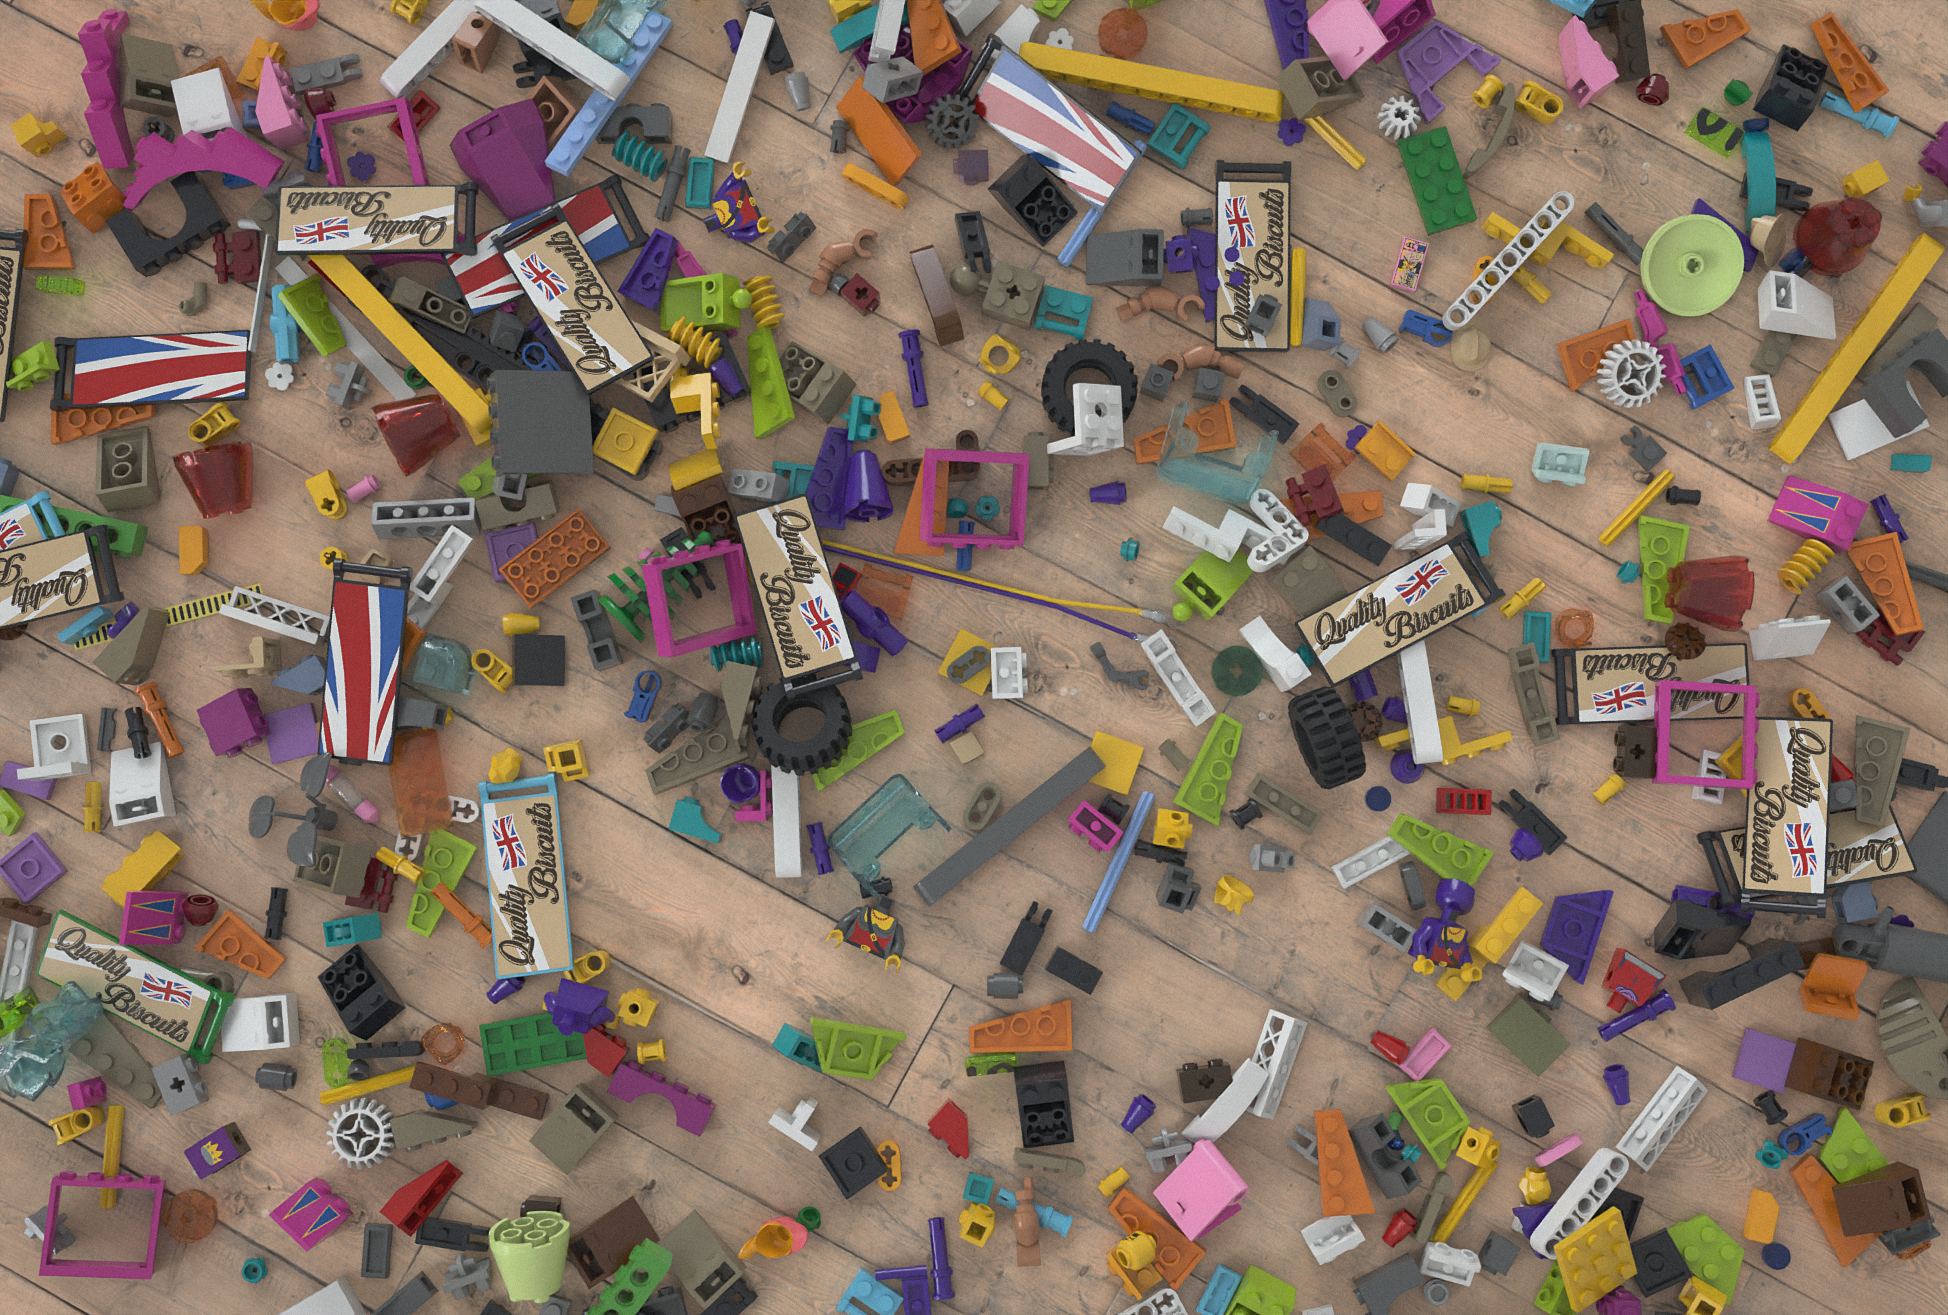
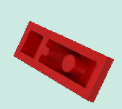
(418, 1198)

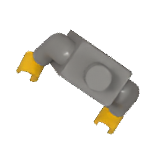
(1930, 212)

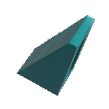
(1911, 463)

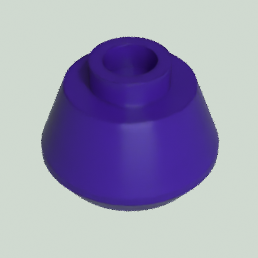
(1400, 762)
(1525, 846)

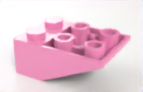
(1584, 65)
(279, 107)

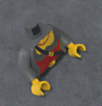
(873, 931)

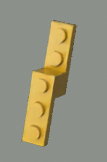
(1563, 234)
(695, 394)
(1450, 741)
(1491, 942)

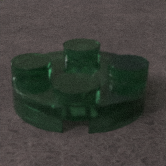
(1245, 682)

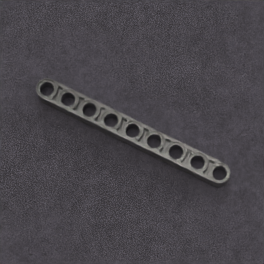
(1009, 826)

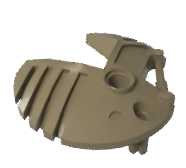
(1913, 1039)

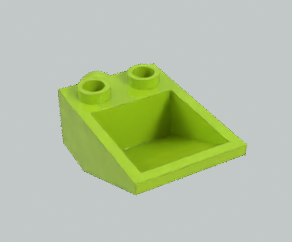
(707, 300)
(1211, 581)

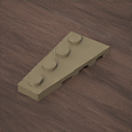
(699, 757)
(1878, 761)
(118, 1060)

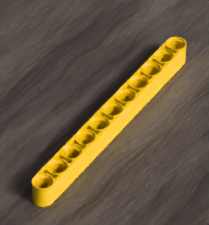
(1154, 82)
(406, 339)
(1856, 348)

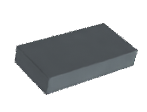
(376, 1250)

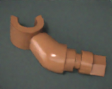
(835, 255)
(1158, 298)
(1202, 356)
(1027, 1227)

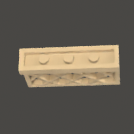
(666, 351)

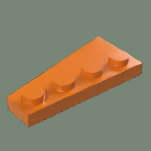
(1850, 66)
(1357, 506)
(1340, 1174)
(1174, 1252)

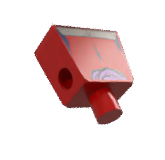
(1630, 980)

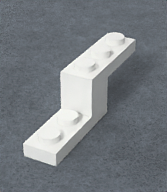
(1221, 541)
(431, 582)

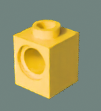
(1865, 180)

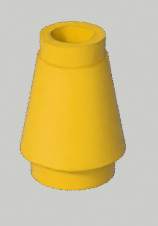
(520, 624)

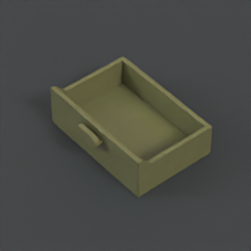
(1528, 1035)

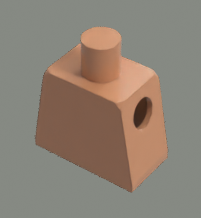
(475, 41)

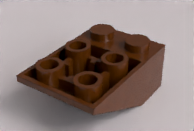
(707, 508)
(1829, 1073)
(1881, 1200)
(608, 1241)

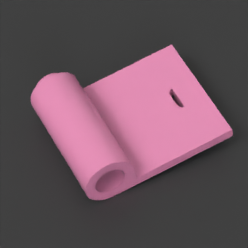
(1342, 31)
(1203, 1187)

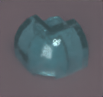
(445, 664)
(66, 1017)
(29, 1067)

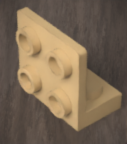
(265, 656)

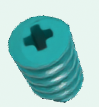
(638, 157)
(737, 653)

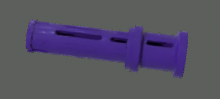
(912, 356)
(1648, 1011)
(941, 1270)

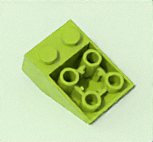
(1261, 1295)

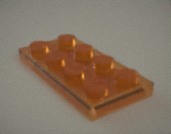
(419, 784)

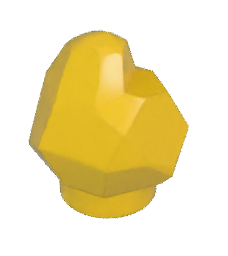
(505, 766)
(1535, 1185)

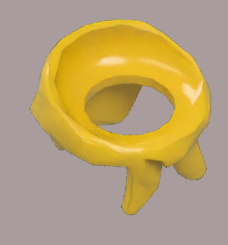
(1013, 351)
(1232, 893)

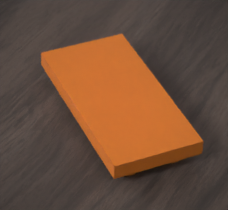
(879, 132)
(554, 558)

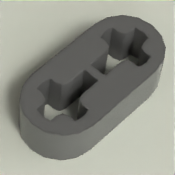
(964, 660)
(1412, 885)

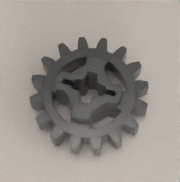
(945, 112)

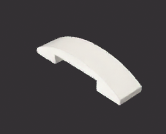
(1177, 678)
(1229, 1105)

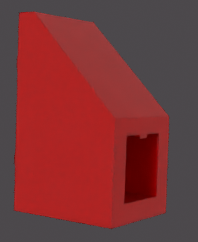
(604, 1050)
(952, 1126)

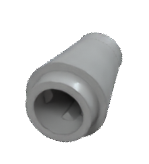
(798, 89)
(1380, 334)

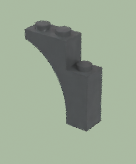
(416, 714)
(409, 1297)

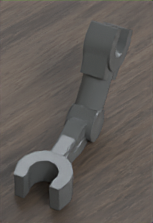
(1116, 676)

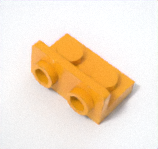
(252, 69)
(1137, 1281)

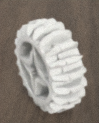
(1620, 360)
(340, 1134)

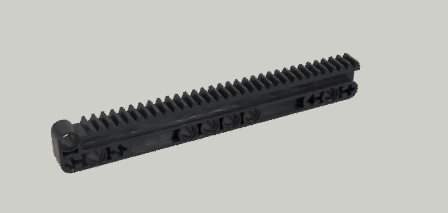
(485, 358)

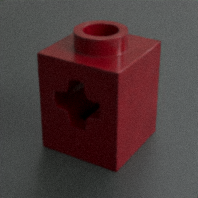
(860, 285)

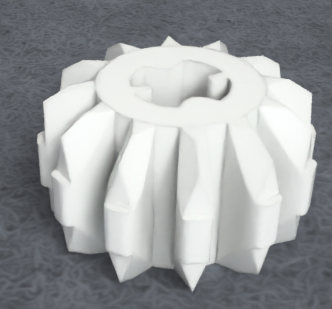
(1396, 125)

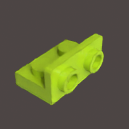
(33, 366)
(1553, 1295)

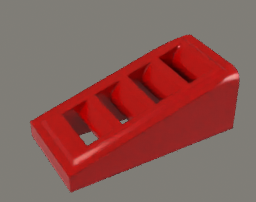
(1486, 802)

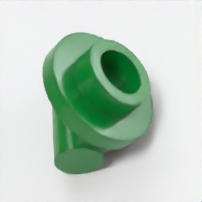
(1737, 92)

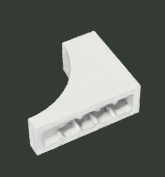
(1016, 30)
(1279, 662)
(333, 1299)

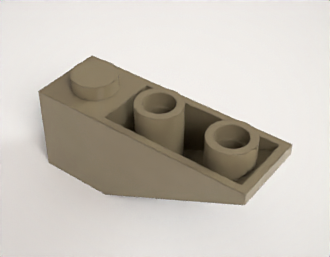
(430, 304)
(424, 1126)

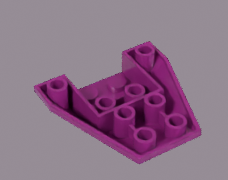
(934, 84)
(508, 157)

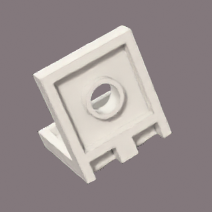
(1093, 432)
(55, 763)

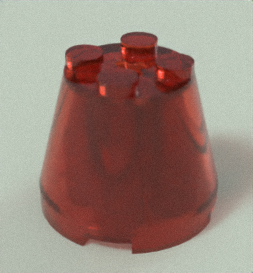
(1837, 234)
(415, 429)
(218, 477)
(1712, 590)

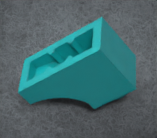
(1479, 524)
(690, 820)
(352, 930)
(797, 1046)

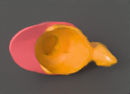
(291, 14)
(776, 1239)

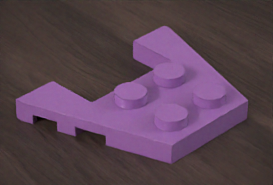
(1432, 57)

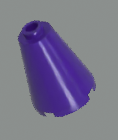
(866, 489)

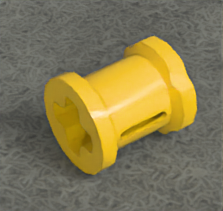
(1487, 91)
(326, 561)
(652, 1051)

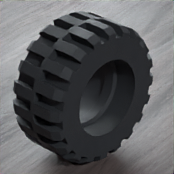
(1080, 356)
(1327, 737)
(808, 754)

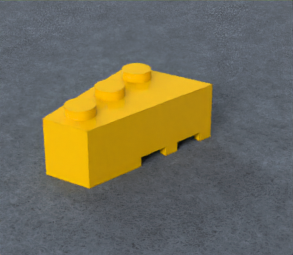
(143, 868)

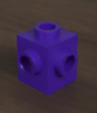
(1187, 261)

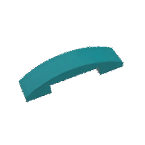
(859, 27)
(1760, 175)

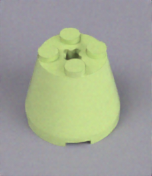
(531, 1254)

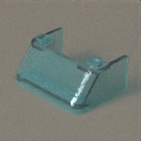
(613, 27)
(1187, 469)
(878, 826)

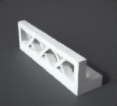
(1424, 531)
(274, 625)
(1280, 1062)
(1661, 1117)

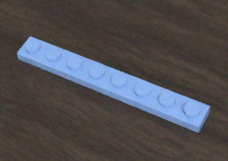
(598, 106)

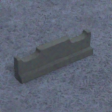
(106, 729)

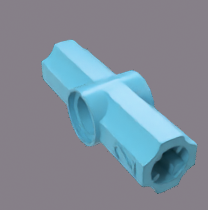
(284, 329)

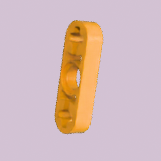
(875, 186)

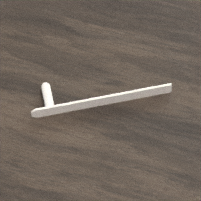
(248, 224)

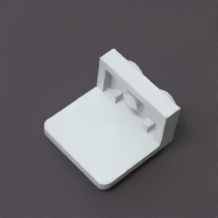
(1535, 971)

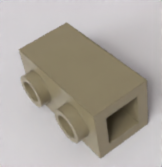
(1039, 472)

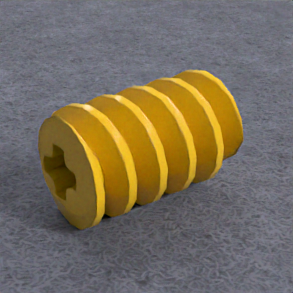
(762, 302)
(695, 343)
(1803, 564)

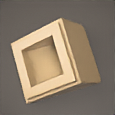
(377, 558)
(967, 748)

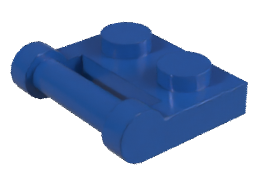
(1709, 374)

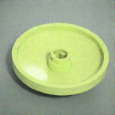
(1692, 265)

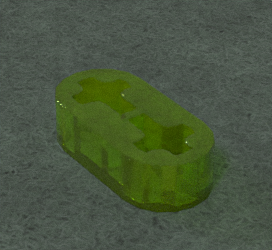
(60, 285)
(330, 1062)

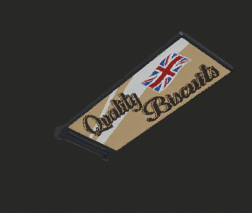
(374, 220)
(55, 577)

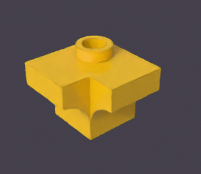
(847, 8)
(37, 136)
(567, 759)
(1701, 1298)

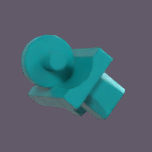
(859, 418)

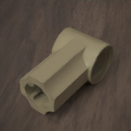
(209, 977)

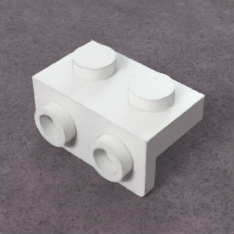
(1332, 1237)
(1449, 1263)

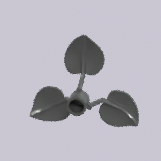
(302, 843)

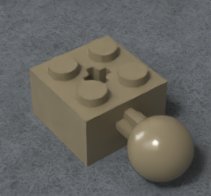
(997, 301)

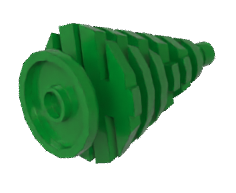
(639, 602)

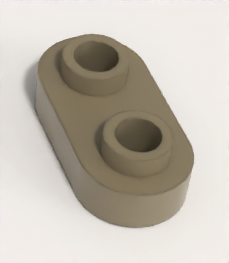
(1334, 394)
(982, 806)

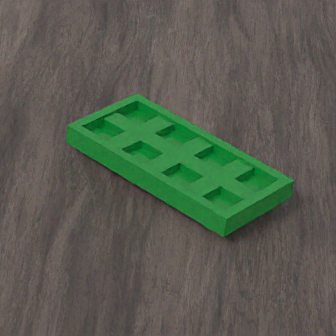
(1437, 180)
(527, 1044)

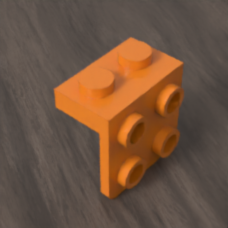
(93, 197)
(1832, 986)

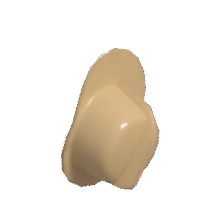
(1768, 237)
(1471, 344)

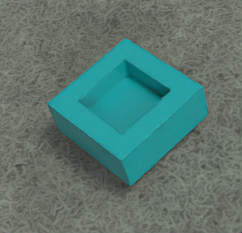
(978, 1188)

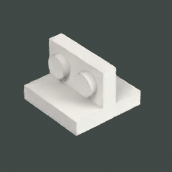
(794, 1124)

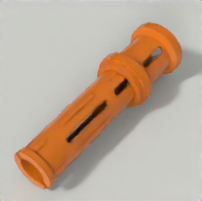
(156, 709)
(472, 923)

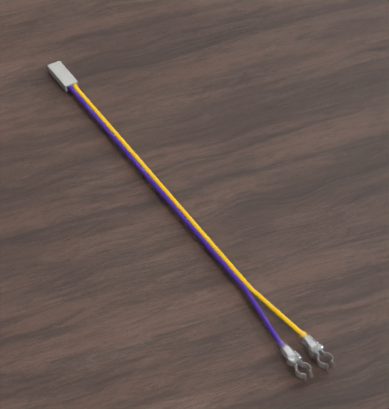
(667, 505)

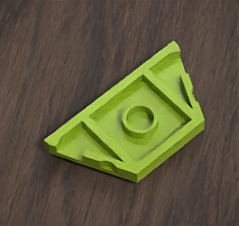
(853, 1048)
(1432, 1115)
(1849, 1150)
(1709, 1252)

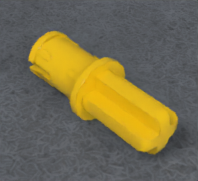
(1531, 284)
(1486, 483)
(1522, 598)
(92, 807)
(401, 865)

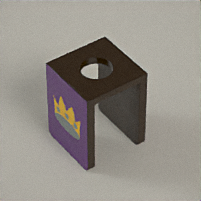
(217, 1150)

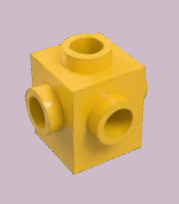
(1171, 828)
(646, 1004)
(1479, 1147)
(977, 1223)

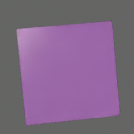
(507, 544)
(292, 733)
(31, 868)
(1764, 1060)

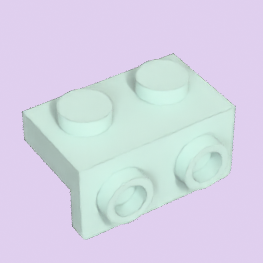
(1560, 463)

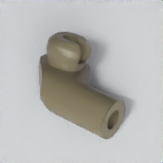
(197, 302)

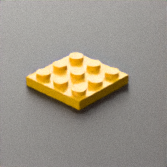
(1595, 1259)

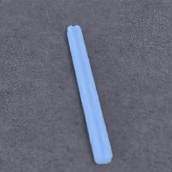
(1087, 225)
(1118, 861)

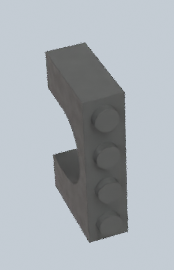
(1887, 389)
(1386, 1283)

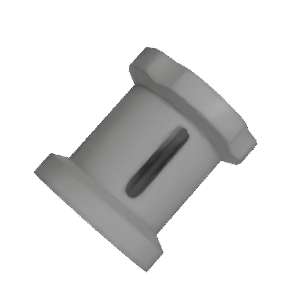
(1345, 353)

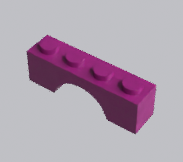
(691, 1109)

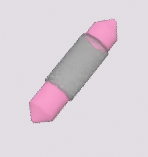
(351, 795)

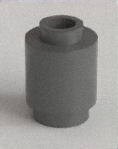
(702, 712)
(1004, 985)
(276, 1077)

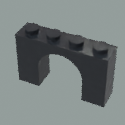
(202, 222)
(662, 407)
(1769, 962)

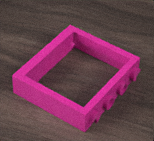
(330, 152)
(1018, 499)
(739, 594)
(1662, 723)
(92, 1268)

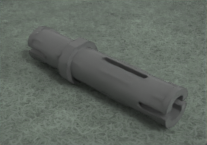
(675, 172)
(1620, 238)

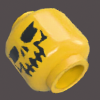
(1136, 1250)

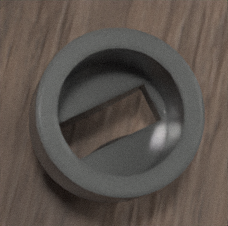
(838, 283)
(358, 1070)

